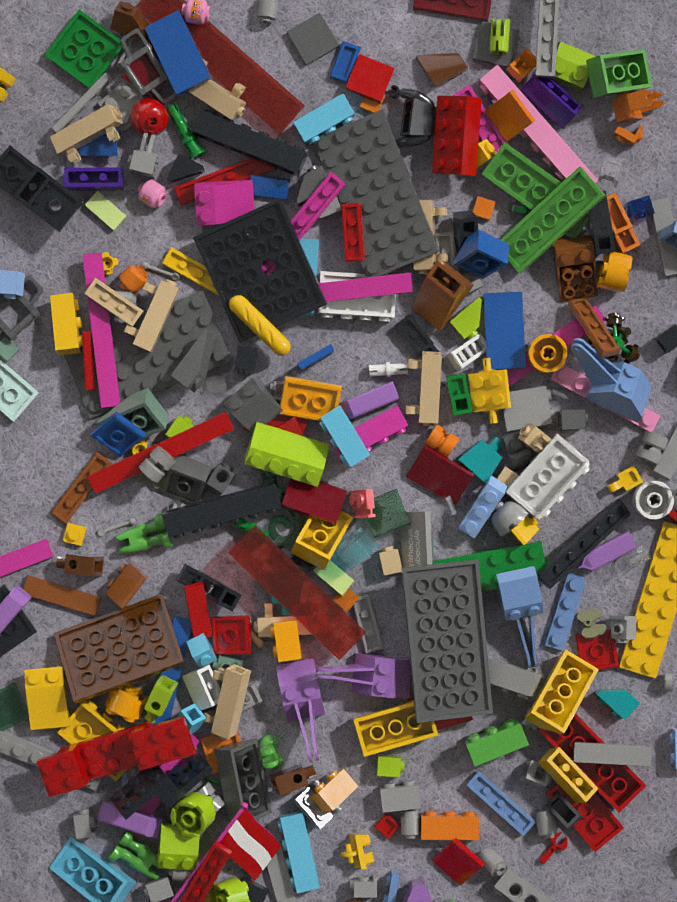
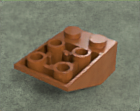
(575, 266)
(441, 294)

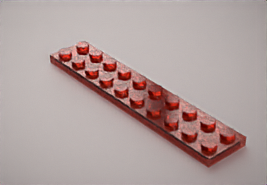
(232, 66)

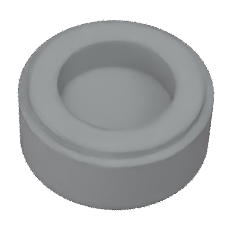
(667, 682)

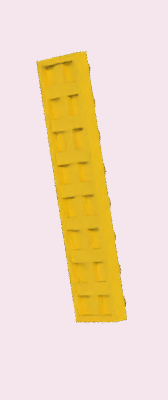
(655, 607)

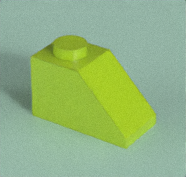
(468, 320)

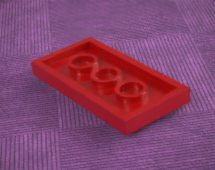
(597, 823)

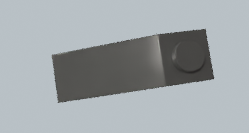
(194, 365)

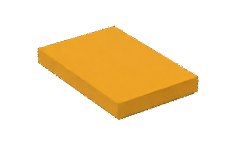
(308, 398)

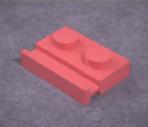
(362, 502)

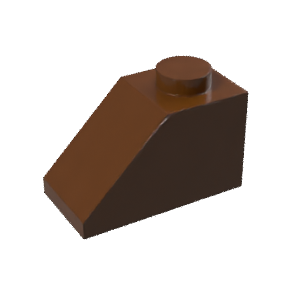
(128, 18)

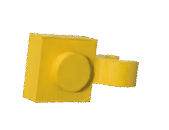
(627, 479)

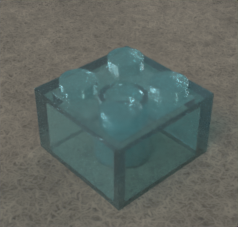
(357, 548)

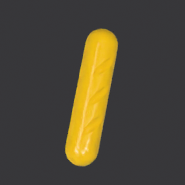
(260, 325)

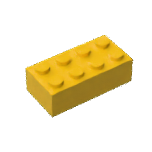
(391, 728)

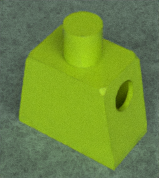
(159, 698)

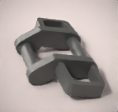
(124, 65)
(34, 313)

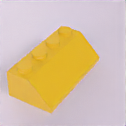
(562, 693)

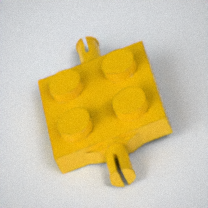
(489, 390)

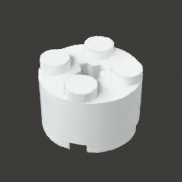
(662, 494)

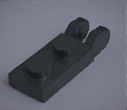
(415, 335)

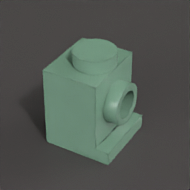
(225, 660)

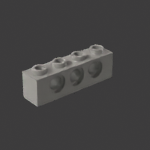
(510, 877)

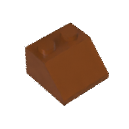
(126, 585)

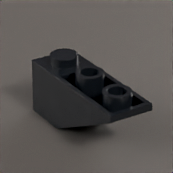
(601, 227)

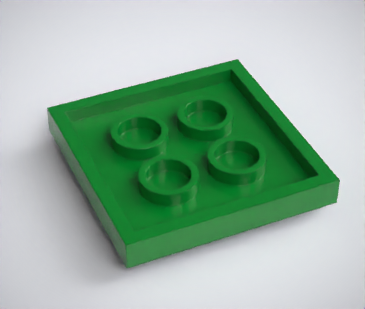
(84, 49)

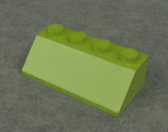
(286, 454)

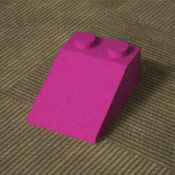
(222, 201)

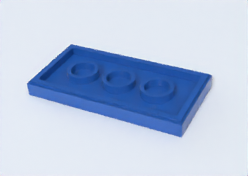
(178, 53)
(504, 330)

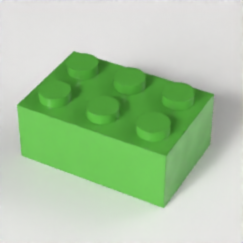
(618, 73)
(495, 741)

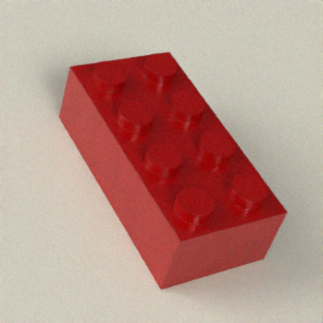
(456, 135)

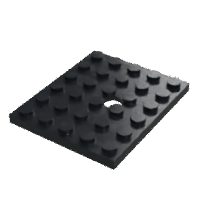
(235, 262)

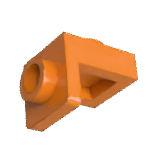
(522, 65)
(624, 136)

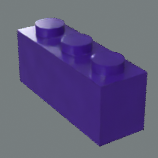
(551, 99)
(94, 179)

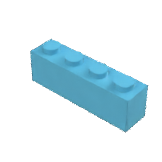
(299, 852)

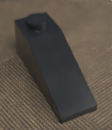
(464, 225)

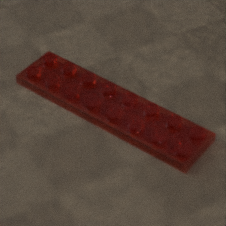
(297, 592)

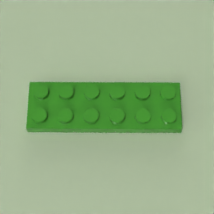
(524, 181)
(552, 219)

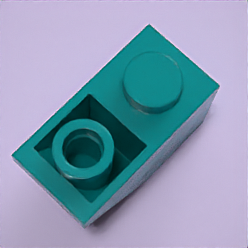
(619, 700)

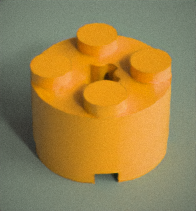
(614, 271)
(548, 342)
(127, 702)

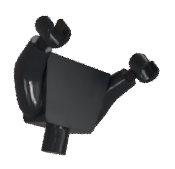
(417, 117)

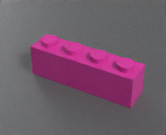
(379, 428)

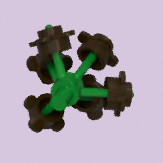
(620, 336)

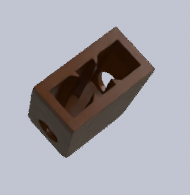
(86, 564)
(283, 780)

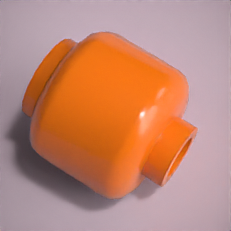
(133, 278)

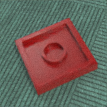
(370, 78)
(231, 635)
(598, 652)
(458, 861)

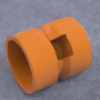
(441, 441)

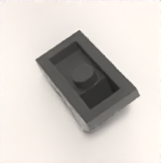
(516, 451)

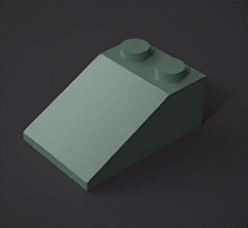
(142, 411)

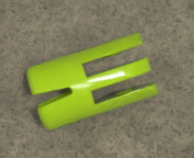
(499, 36)

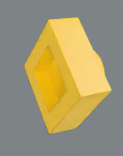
(74, 534)

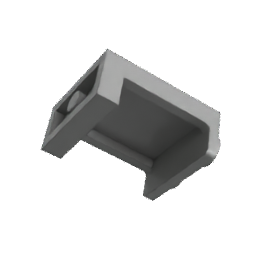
(528, 407)

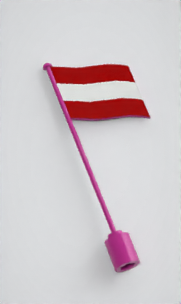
(250, 845)

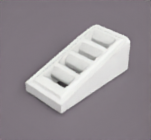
(454, 359)

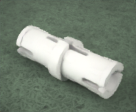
(388, 369)

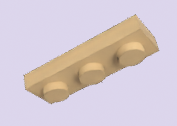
(114, 302)

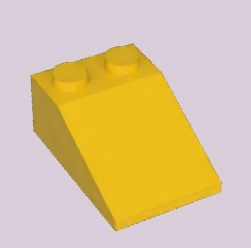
(320, 540)
(47, 698)

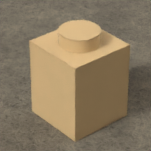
(390, 560)

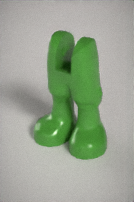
(139, 540)
(269, 757)
(140, 862)

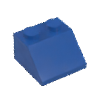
(482, 254)

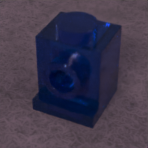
(639, 207)

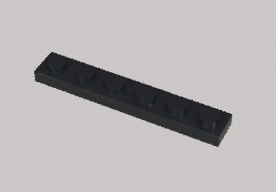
(583, 543)

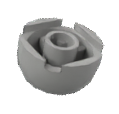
(507, 516)

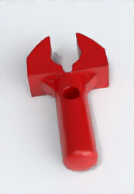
(552, 848)

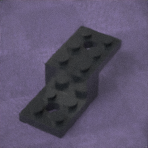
(37, 189)
(167, 787)

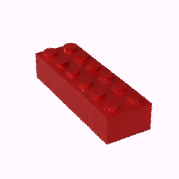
(614, 781)

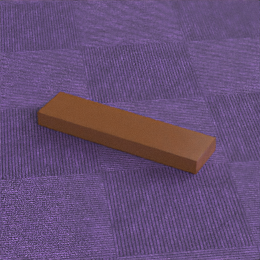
(593, 327)
(79, 489)
(62, 595)

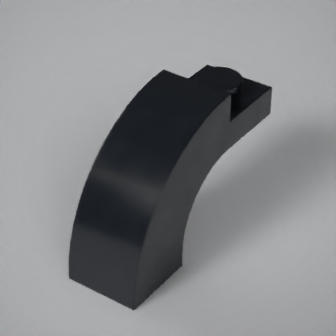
(214, 589)

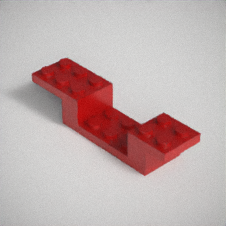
(134, 746)

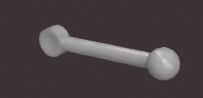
(175, 276)
(101, 532)

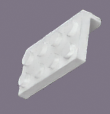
(378, 307)
(548, 477)

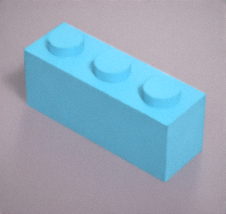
(324, 119)
(344, 436)

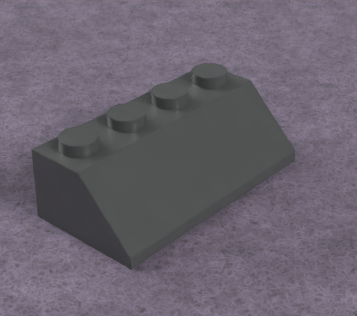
(243, 778)

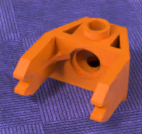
(631, 106)

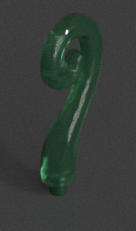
(290, 539)

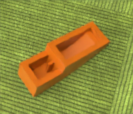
(621, 225)

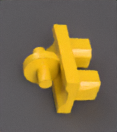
(355, 852)

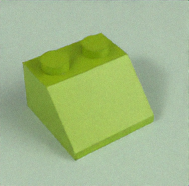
(571, 66)
(176, 850)

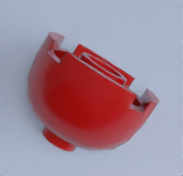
(145, 110)

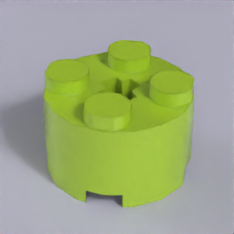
(193, 814)
(230, 891)

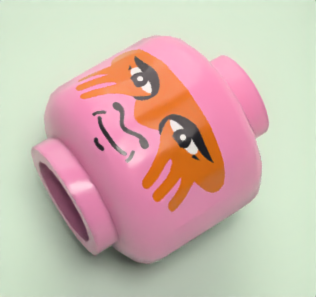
(196, 11)
(152, 193)

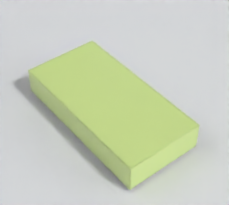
(105, 210)
(335, 578)

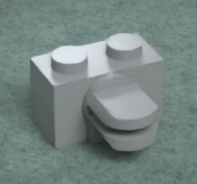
(144, 162)

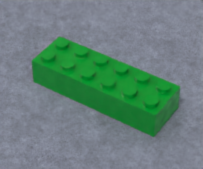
(503, 560)

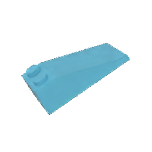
(91, 873)

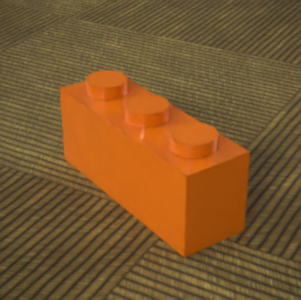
(449, 826)

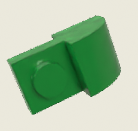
(459, 394)

